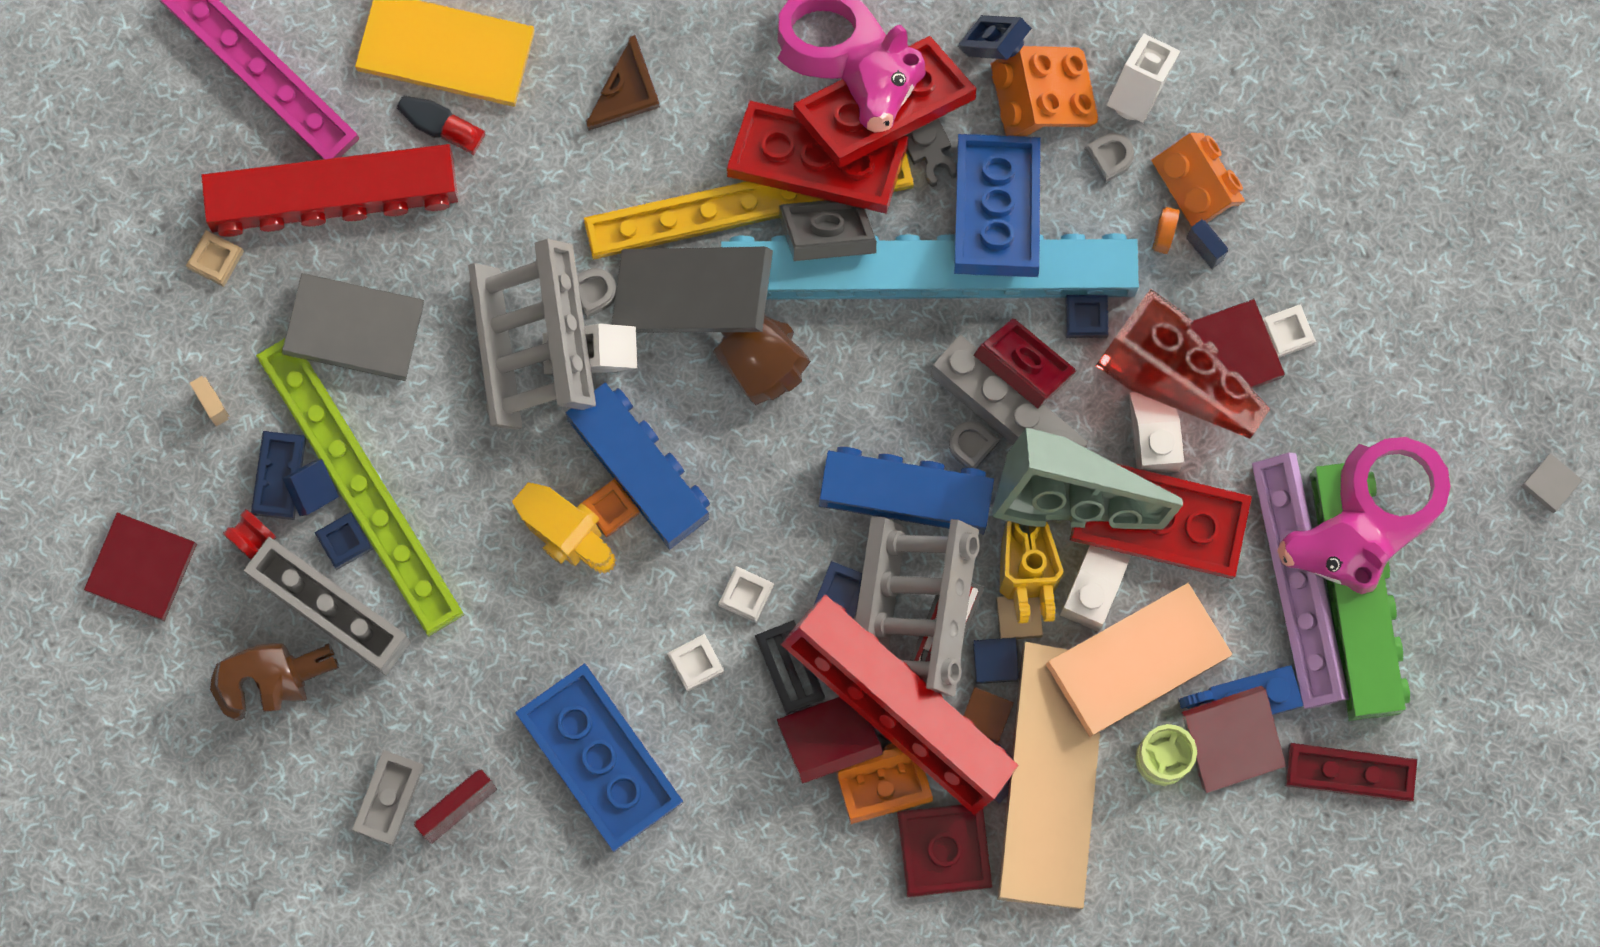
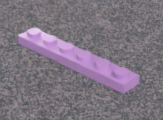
(1300, 591)

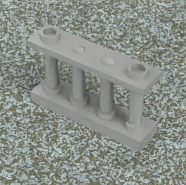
(565, 332)
(883, 583)

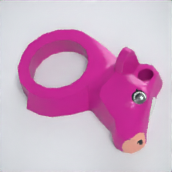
(874, 65)
(1364, 537)

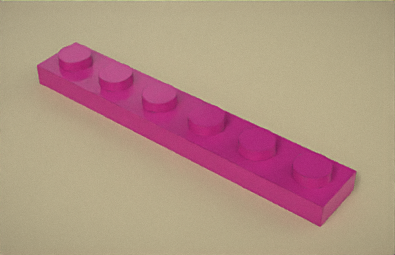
(266, 75)

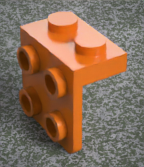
(1044, 90)

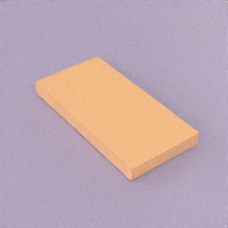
(1139, 659)

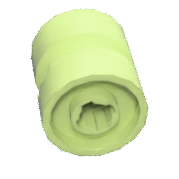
(1166, 755)

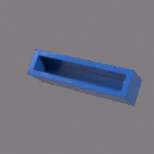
(639, 466)
(905, 491)

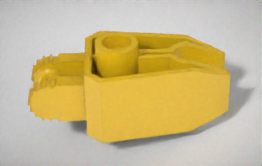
(565, 529)
(1029, 569)

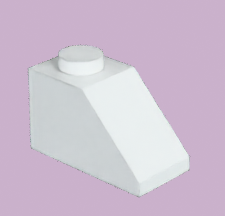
(1142, 78)
(609, 348)
(1156, 435)
(1095, 587)

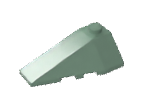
(1064, 481)

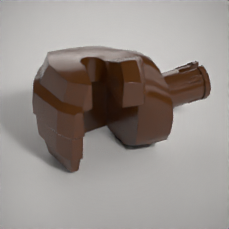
(764, 361)
(275, 673)

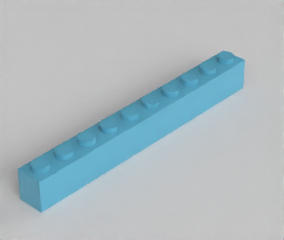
(926, 271)

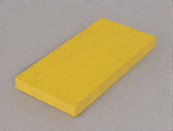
(446, 49)

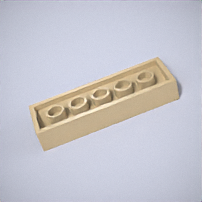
(1048, 792)

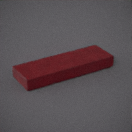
(1351, 772)

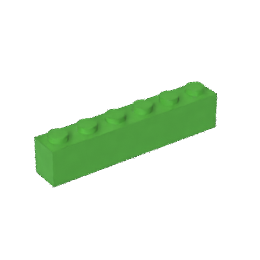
(1362, 622)

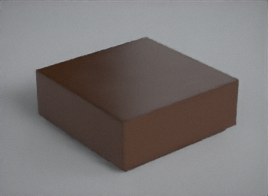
(988, 713)

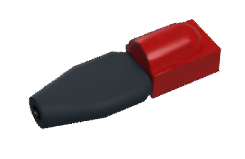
(440, 122)

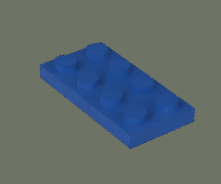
(997, 205)
(599, 757)

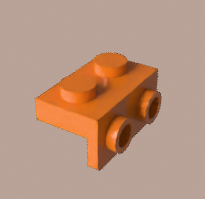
(1198, 178)
(883, 785)

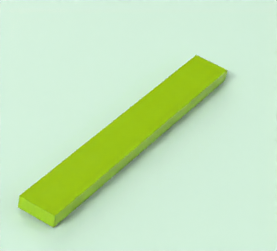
(362, 489)

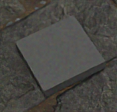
(826, 230)

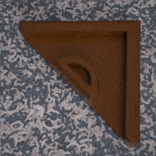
(627, 90)

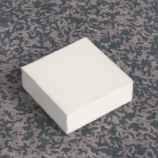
(1289, 331)
(746, 594)
(695, 662)

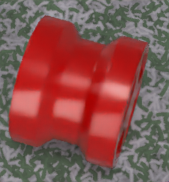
(248, 534)

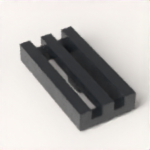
(803, 700)

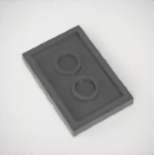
(353, 327)

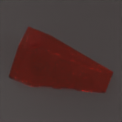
(1170, 364)

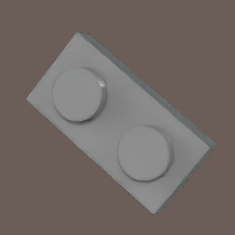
(388, 797)

